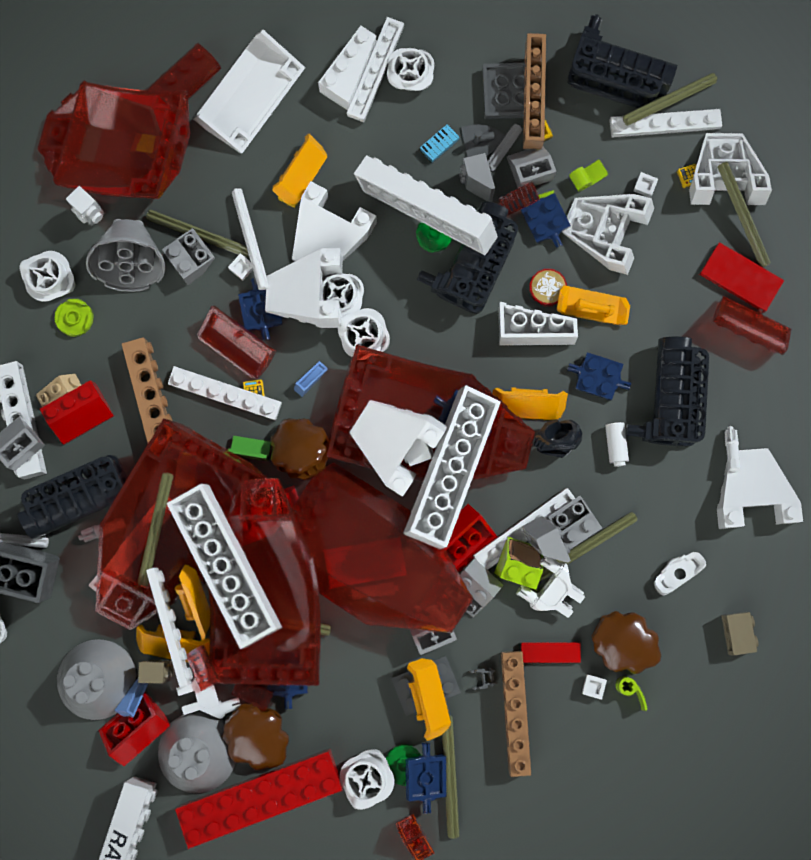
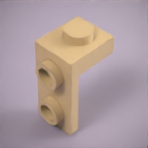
(58, 387)

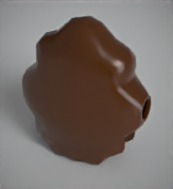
(299, 448)
(626, 642)
(256, 737)

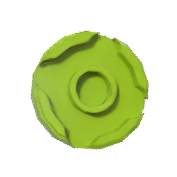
(74, 317)

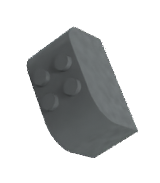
(27, 572)

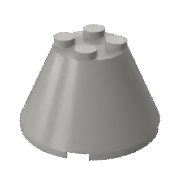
(126, 257)
(95, 678)
(194, 753)

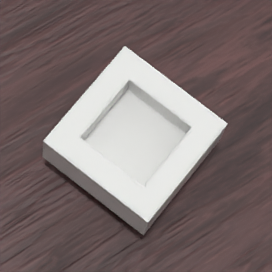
(645, 184)
(241, 267)
(594, 686)

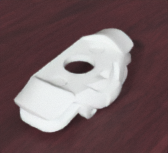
(691, 564)

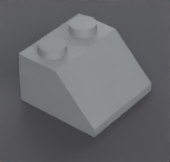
(477, 176)

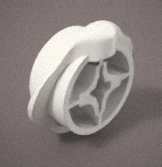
(403, 56)
(353, 283)
(47, 287)
(380, 343)
(358, 797)

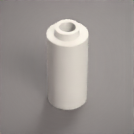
(617, 444)

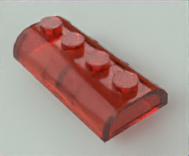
(188, 72)
(752, 325)
(235, 343)

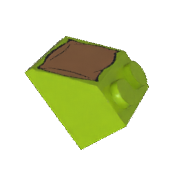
(520, 563)

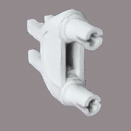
(555, 590)
(207, 701)

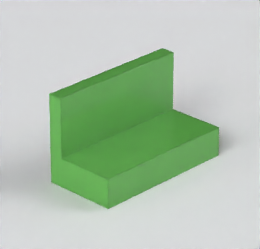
(251, 448)

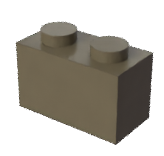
(740, 633)
(155, 671)

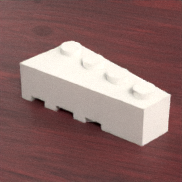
(346, 71)
(532, 327)

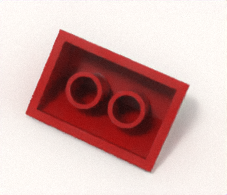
(77, 412)
(468, 537)
(128, 736)

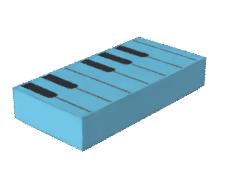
(439, 143)

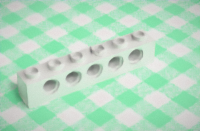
(14, 371)

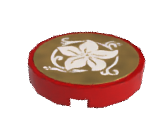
(546, 286)

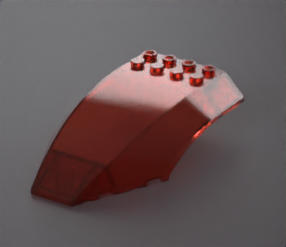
(413, 387)
(127, 524)
(369, 562)
(287, 575)

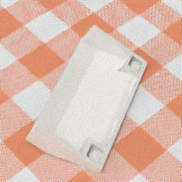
(249, 92)

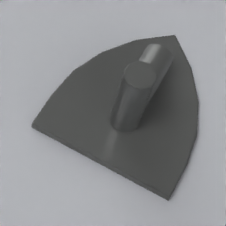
(481, 139)

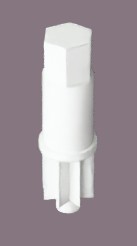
(731, 444)

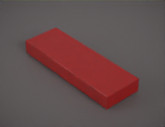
(551, 652)

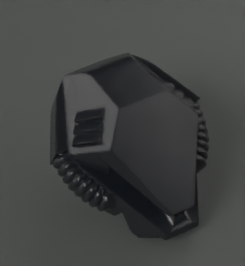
(558, 438)

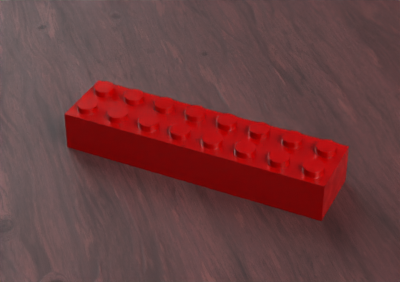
(259, 798)

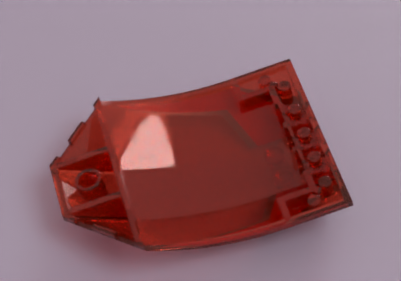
(117, 140)

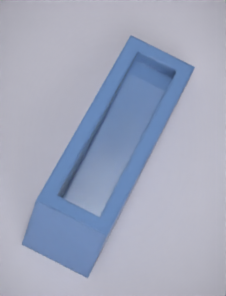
(310, 378)
(131, 701)

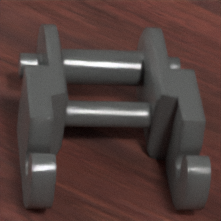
(484, 684)

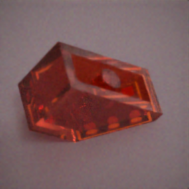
(414, 838)

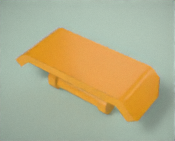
(300, 171)
(593, 305)
(533, 403)
(194, 599)
(156, 645)
(429, 697)

